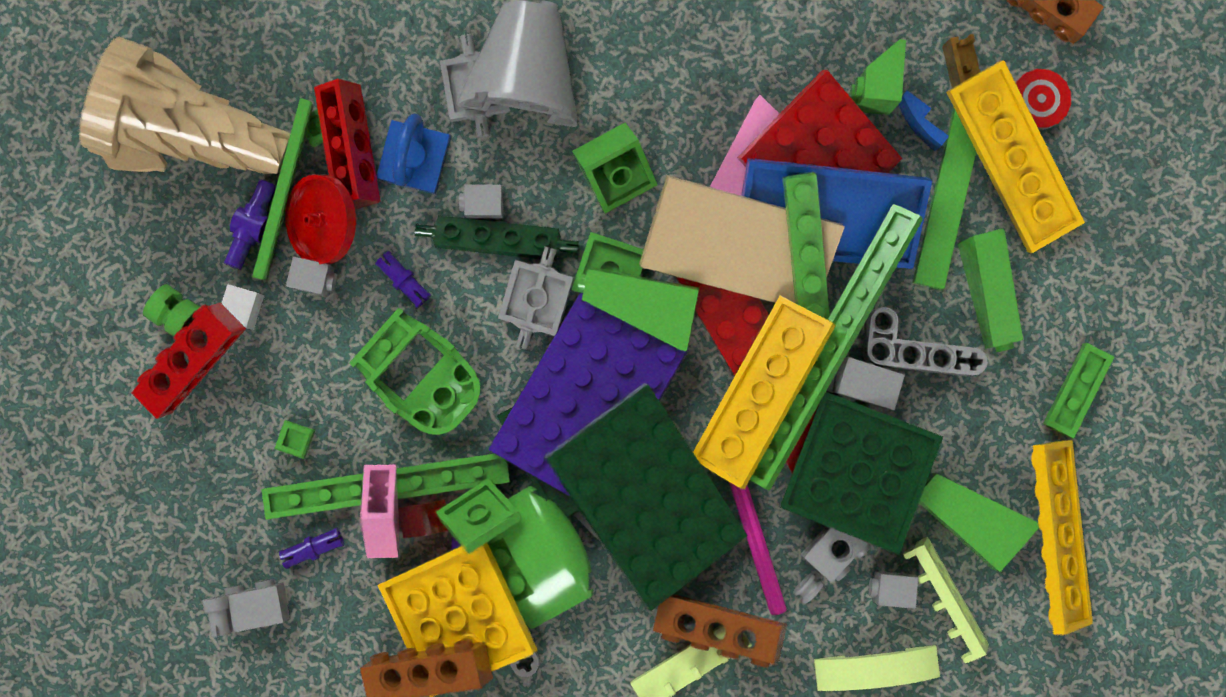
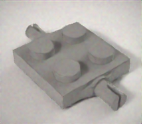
(454, 75)
(536, 297)

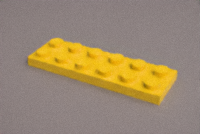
(1015, 156)
(762, 391)
(1062, 536)

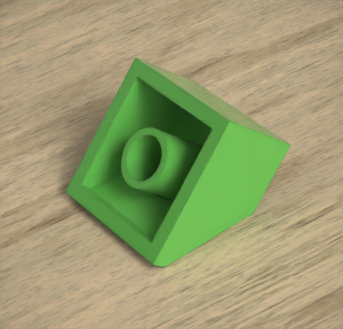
(881, 82)
(615, 167)

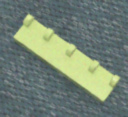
(950, 599)
(680, 669)

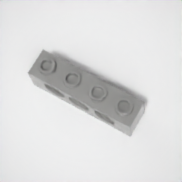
(821, 557)

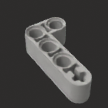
(923, 350)

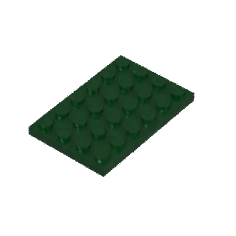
(646, 496)

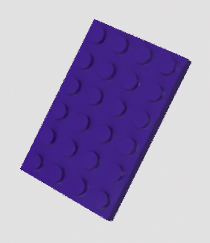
(581, 376)

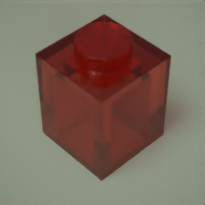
(421, 519)

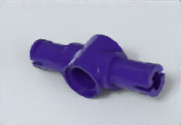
(249, 224)

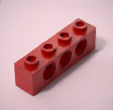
(347, 139)
(222, 332)

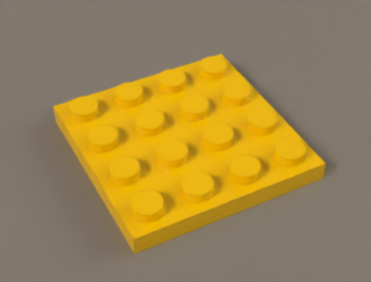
(458, 601)

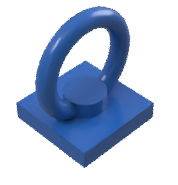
(413, 155)

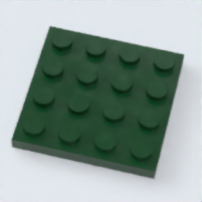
(861, 472)

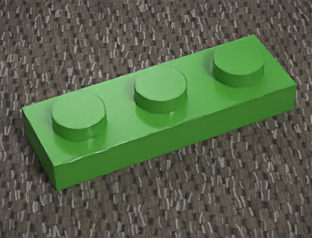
(1078, 390)

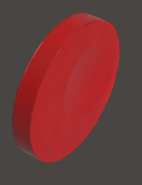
(320, 219)

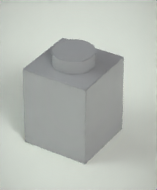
(482, 201)
(311, 277)
(894, 589)

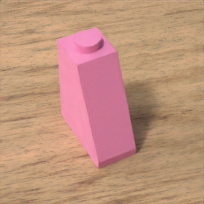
(380, 511)

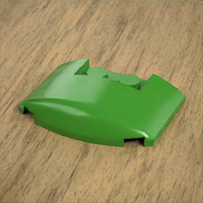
(542, 559)

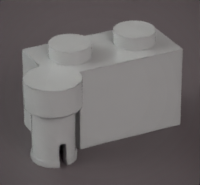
(867, 384)
(247, 608)

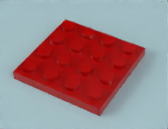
(824, 130)

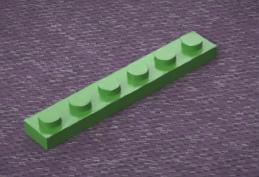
(806, 242)

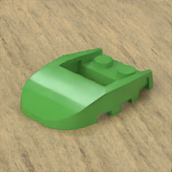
(441, 397)

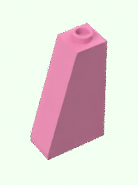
(732, 172)

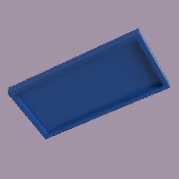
(846, 197)

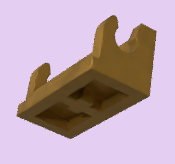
(961, 59)

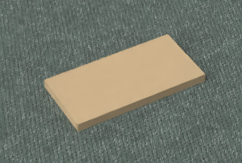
(726, 240)

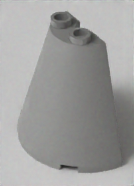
(524, 64)

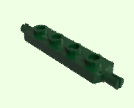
(495, 237)

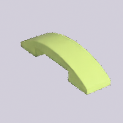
(877, 670)

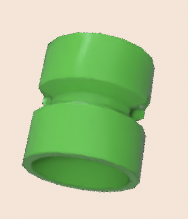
(169, 308)

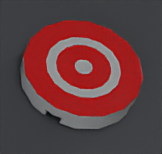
(1045, 96)

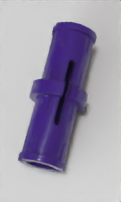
(403, 279)
(311, 548)

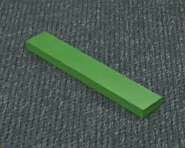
(283, 189)
(946, 207)

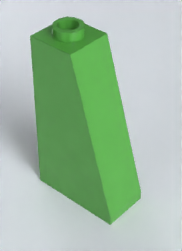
(992, 288)
(646, 303)
(978, 522)

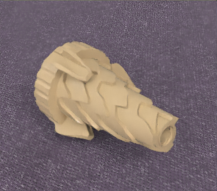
(151, 107)

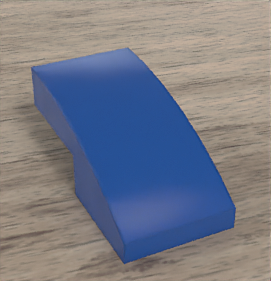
(914, 113)

